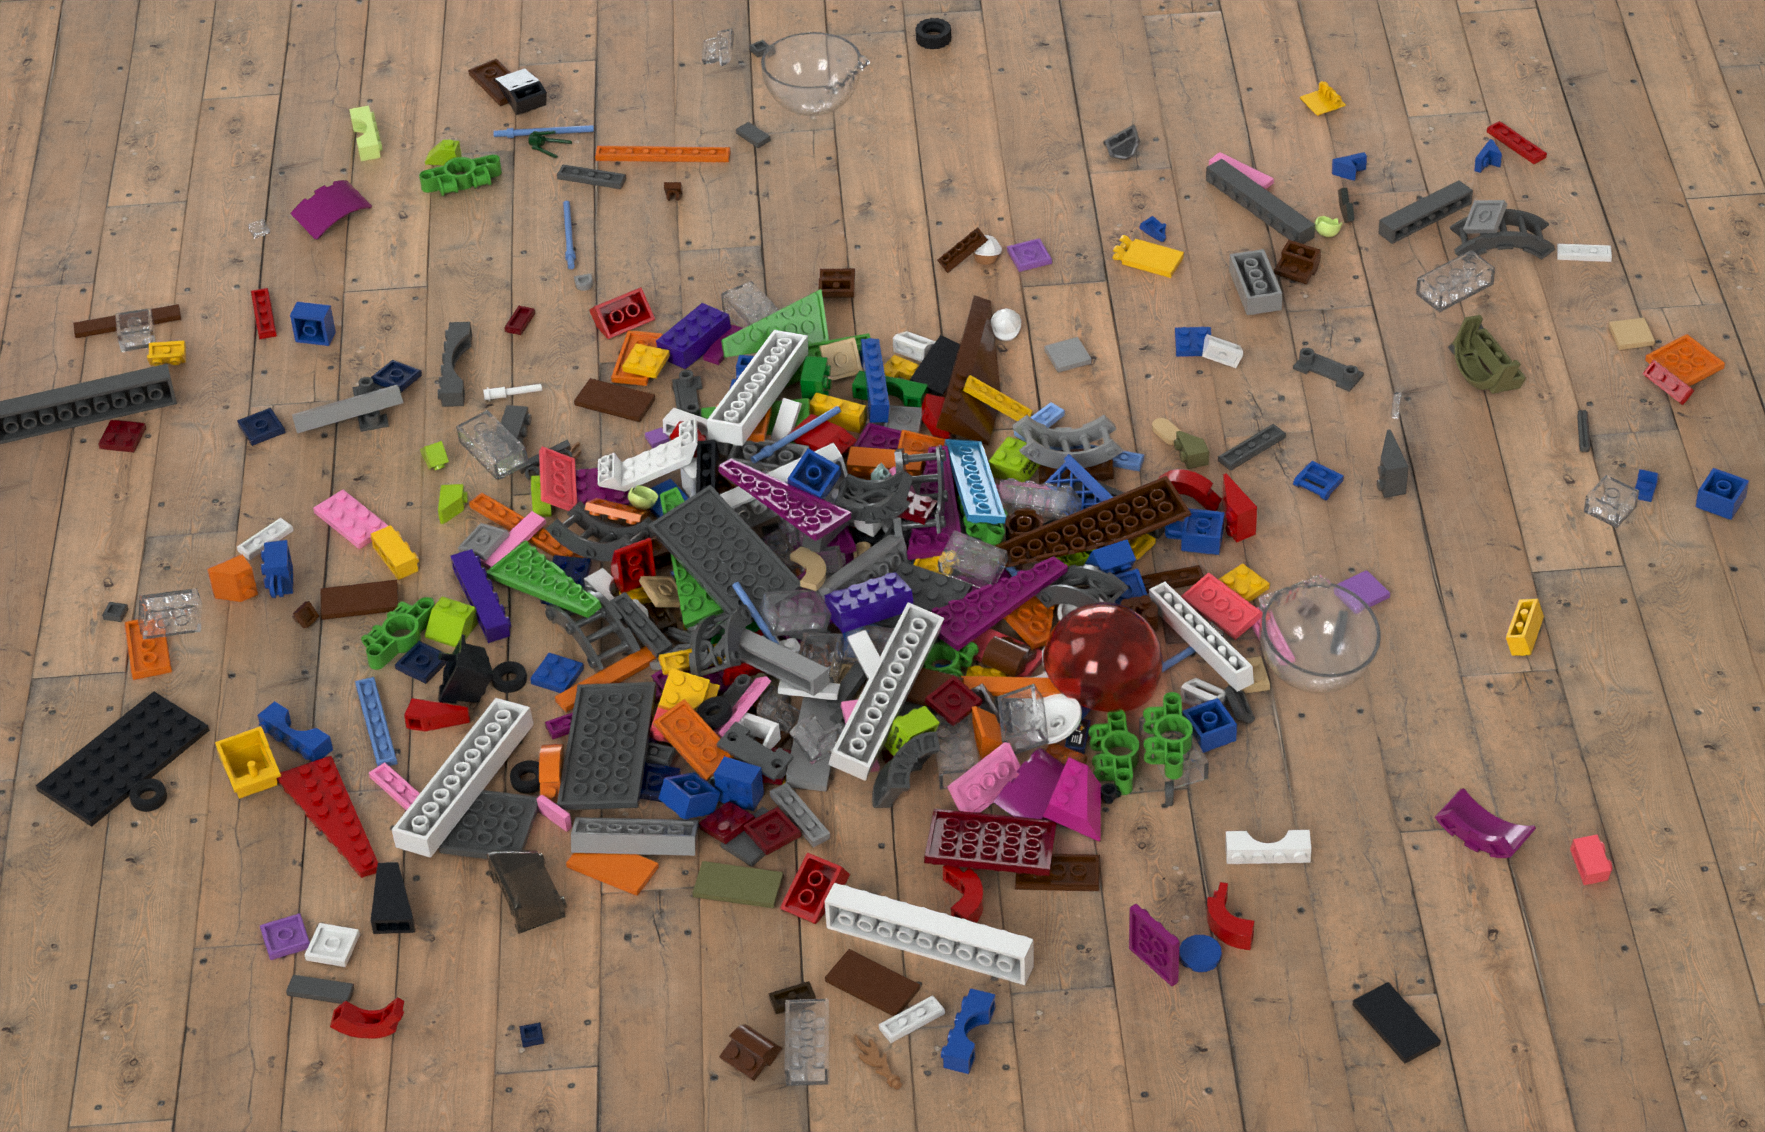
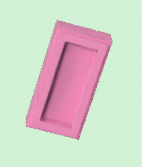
(554, 813)

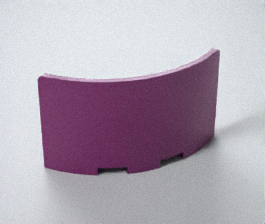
(328, 207)
(1033, 787)
(1480, 828)

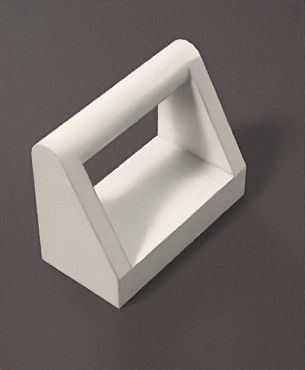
(912, 345)
(1222, 351)
(688, 478)
(1194, 696)
(762, 729)

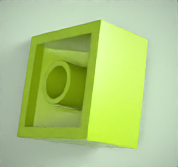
(450, 621)

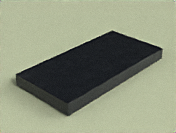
(937, 366)
(1396, 1022)

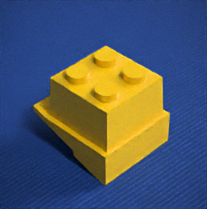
(688, 687)
(248, 762)

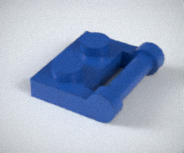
(1320, 475)

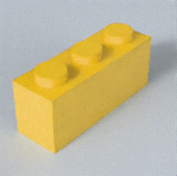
(852, 415)
(395, 552)
(1524, 627)

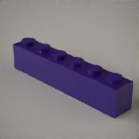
(481, 595)

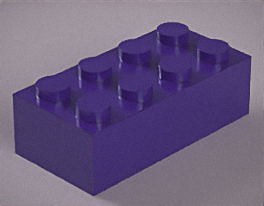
(694, 335)
(868, 602)

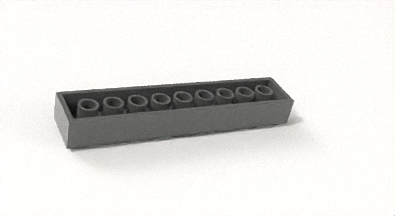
(85, 403)

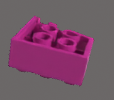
(1077, 800)

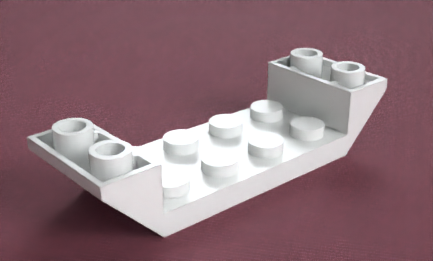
(650, 463)

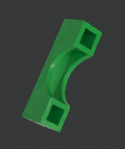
(909, 392)

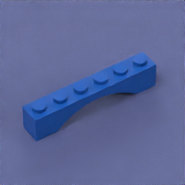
(875, 379)

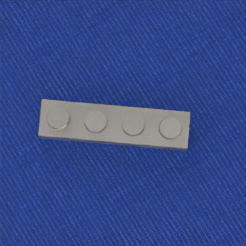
(800, 814)

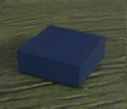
(531, 1035)

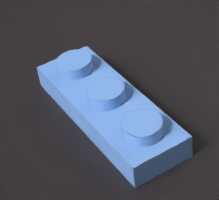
(1047, 416)

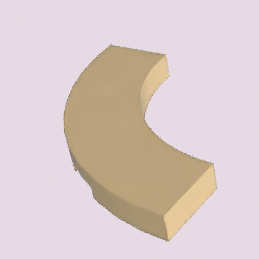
(815, 567)

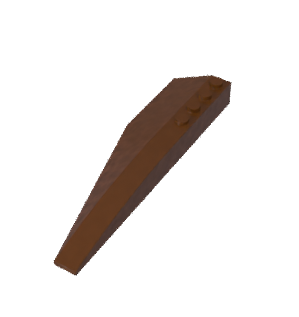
(975, 357)
(1101, 524)

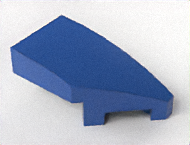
(1154, 228)

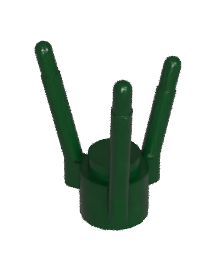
(537, 140)

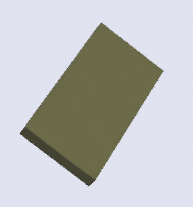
(738, 884)

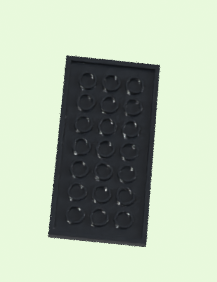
(121, 756)

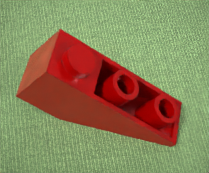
(930, 413)
(431, 715)

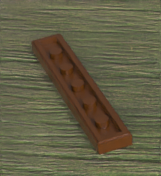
(108, 324)

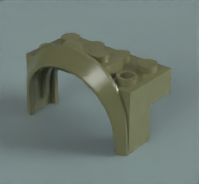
(1480, 342)

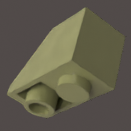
(1192, 450)

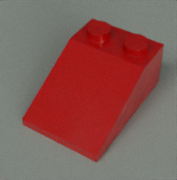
(825, 435)
(1239, 511)
(631, 563)
(811, 887)

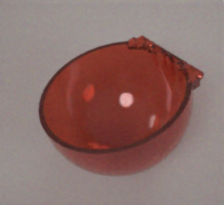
(1104, 657)

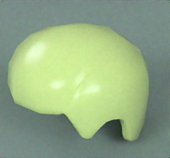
(1327, 227)
(642, 497)

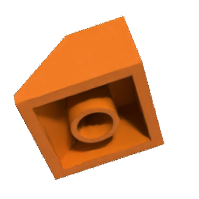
(233, 580)
(986, 731)

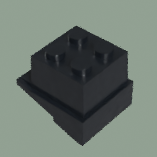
(465, 674)

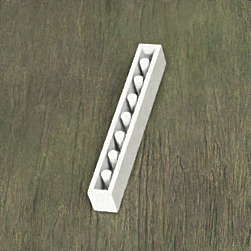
(1202, 637)

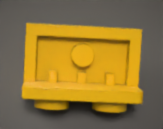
(167, 353)

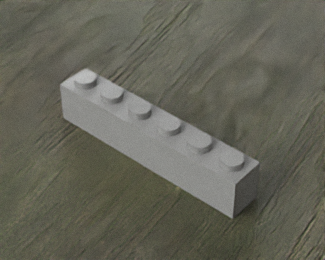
(782, 663)

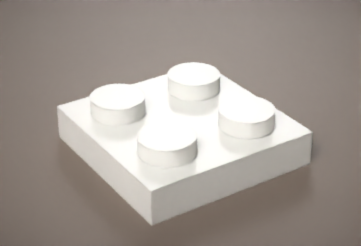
(332, 945)

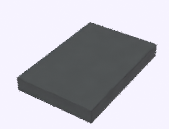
(744, 847)

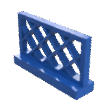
(1082, 476)

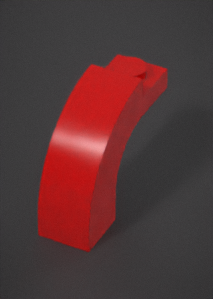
(1195, 486)
(970, 886)
(1225, 926)
(367, 1023)

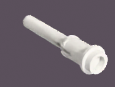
(496, 393)

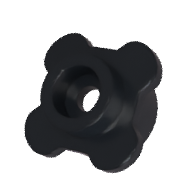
(1109, 793)

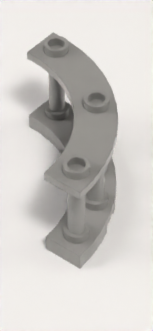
(1040, 438)

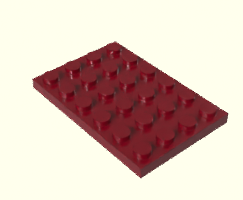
(990, 842)

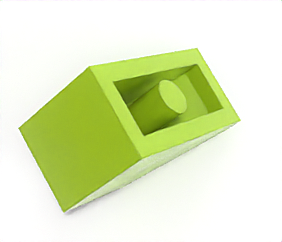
(443, 152)
(434, 455)
(451, 501)
(539, 507)

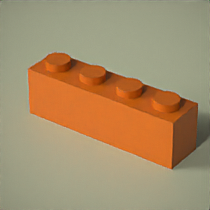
(864, 460)

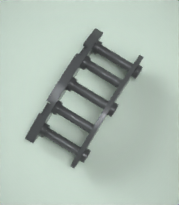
(1506, 239)
(903, 459)
(612, 535)
(562, 617)

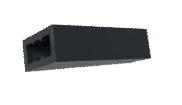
(390, 904)

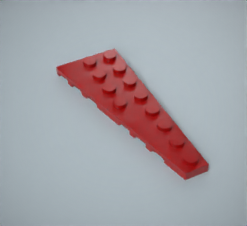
(326, 803)

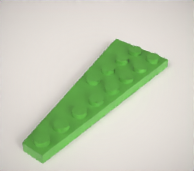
(535, 575)
(693, 599)

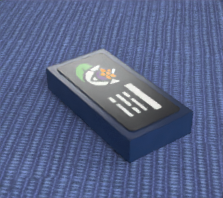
(1078, 739)

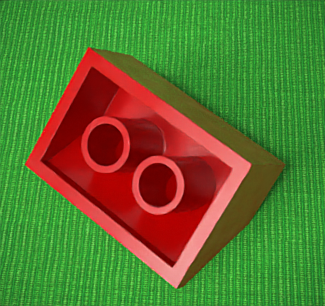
(622, 313)

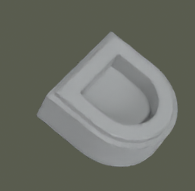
(583, 282)

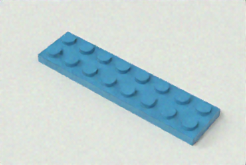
(975, 482)

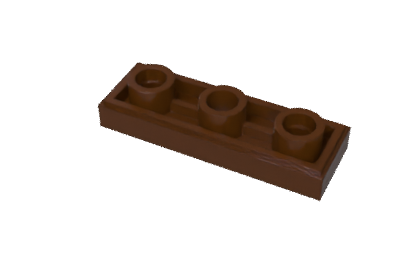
(962, 250)

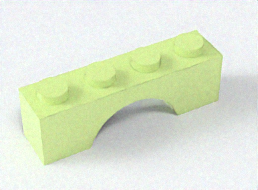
(369, 143)

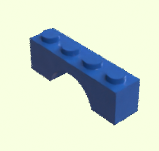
(310, 744)
(976, 1011)

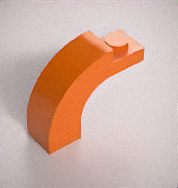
(550, 769)

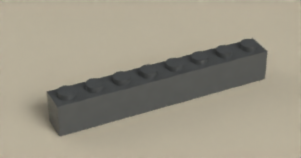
(1260, 202)

